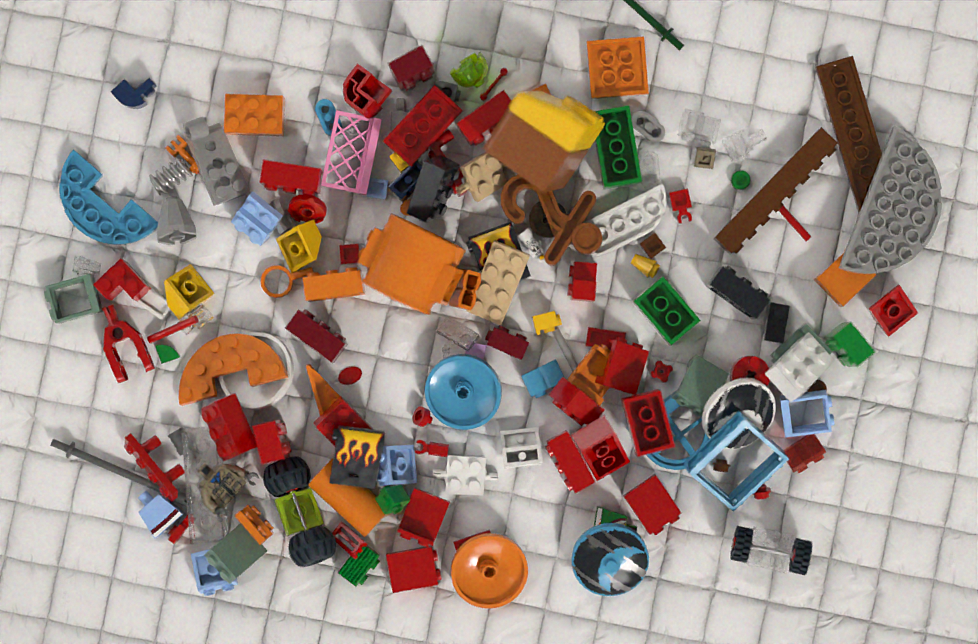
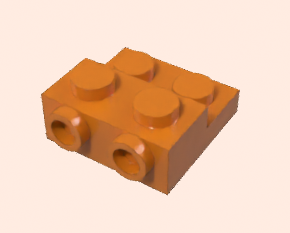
(258, 528)

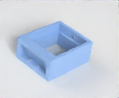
(811, 428)

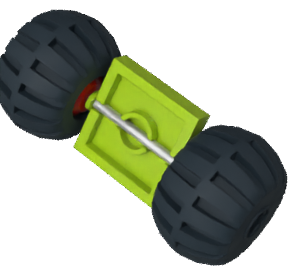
(299, 511)

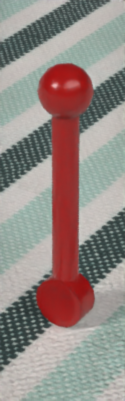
(503, 72)

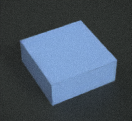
(377, 188)

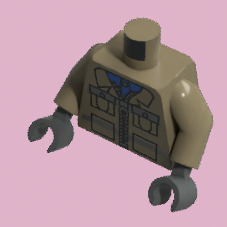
(222, 485)

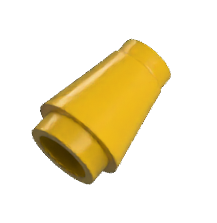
(645, 265)

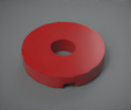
(301, 202)

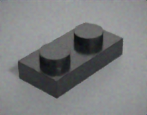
(776, 322)

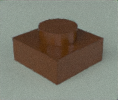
(652, 245)

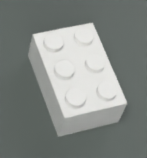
(799, 367)

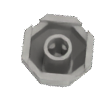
(175, 223)

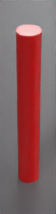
(794, 223)
(172, 329)

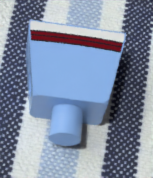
(158, 513)

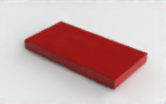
(422, 126)

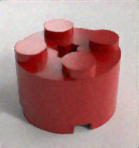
(751, 364)

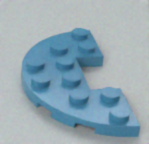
(92, 214)

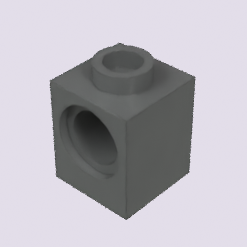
(453, 87)

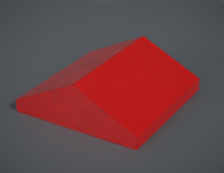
(893, 310)

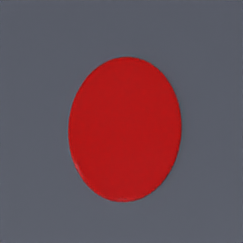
(350, 375)

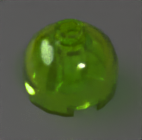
(471, 71)

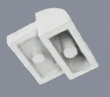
(521, 447)

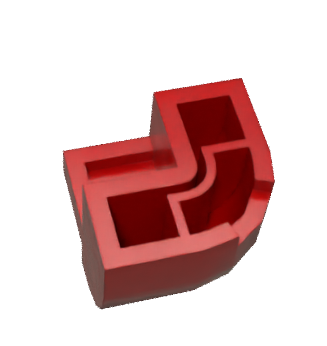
(364, 92)

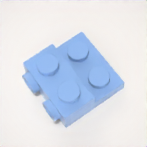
(256, 219)
(397, 465)
(207, 576)

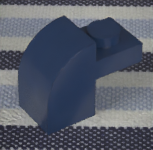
(133, 98)

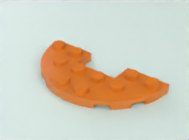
(226, 356)

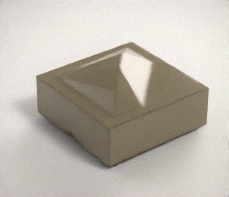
(705, 157)

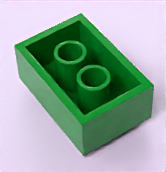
(666, 311)
(849, 345)

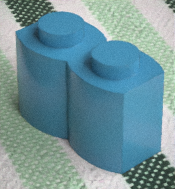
(542, 378)

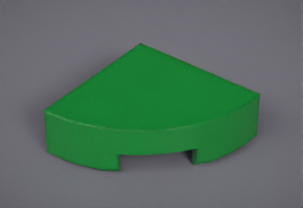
(166, 353)

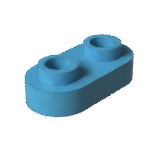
(326, 119)

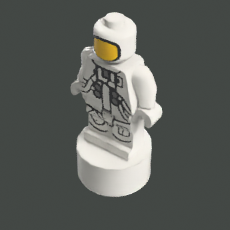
(534, 248)

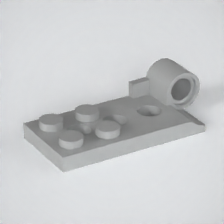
(196, 135)

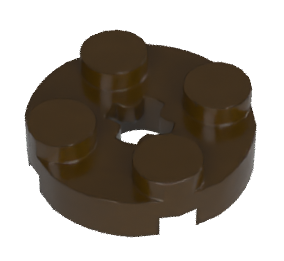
(536, 221)

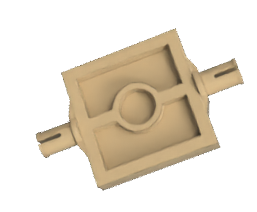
(482, 176)

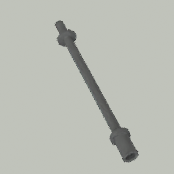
(71, 450)

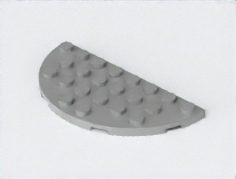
(898, 209)

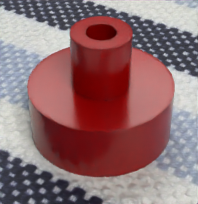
(422, 416)

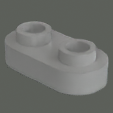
(648, 126)

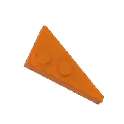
(322, 391)

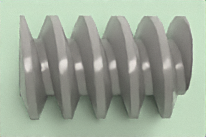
(170, 175)

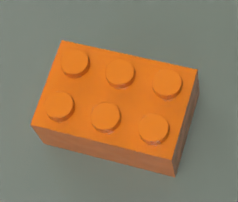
(254, 115)
(333, 284)

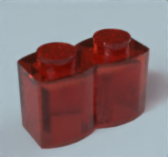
(804, 452)

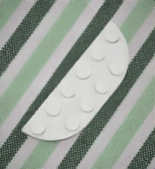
(629, 220)

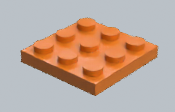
(617, 67)

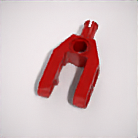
(110, 341)

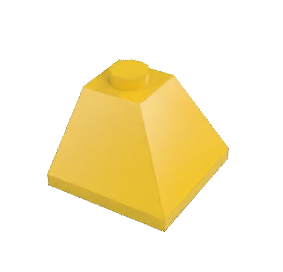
(300, 245)
(186, 291)

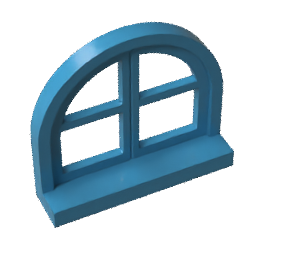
(670, 406)

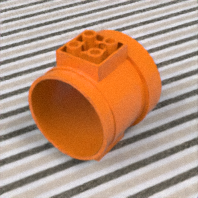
(411, 264)

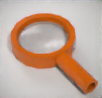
(278, 280)

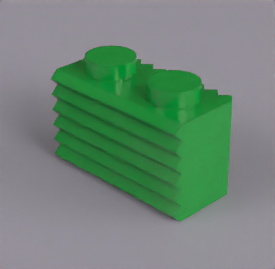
(355, 569)

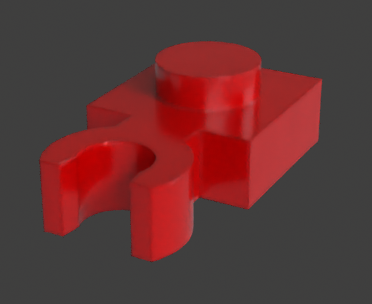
(681, 202)
(176, 532)

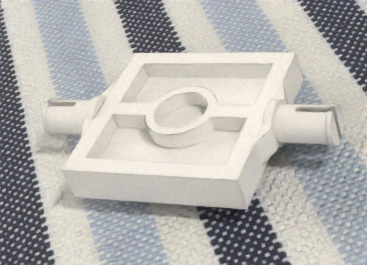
(465, 475)

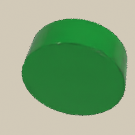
(740, 180)

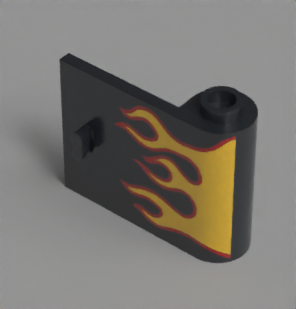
(482, 243)
(357, 454)

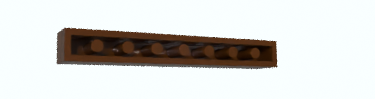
(775, 191)

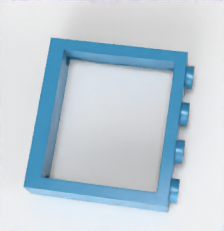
(717, 443)

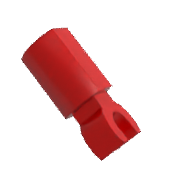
(433, 448)

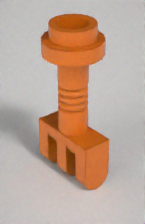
(179, 149)

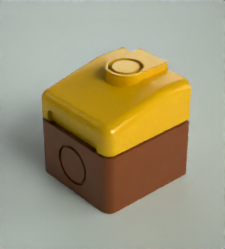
(544, 138)

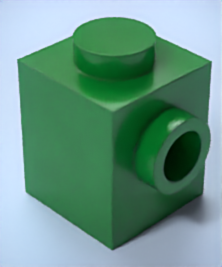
(392, 499)

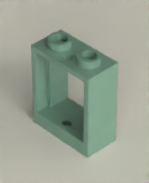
(92, 292)

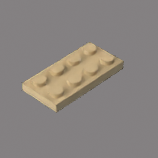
(499, 282)

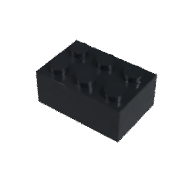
(433, 188)
(738, 292)

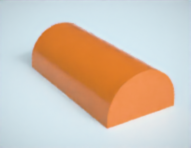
(353, 503)

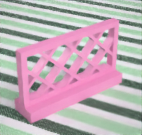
(367, 157)

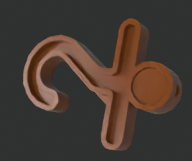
(565, 227)

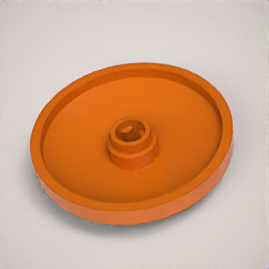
(489, 570)

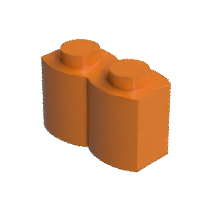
(465, 291)

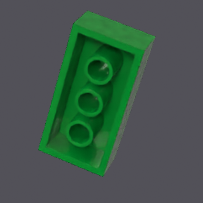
(617, 149)

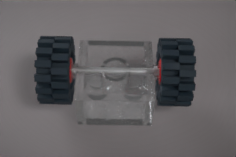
(771, 550)

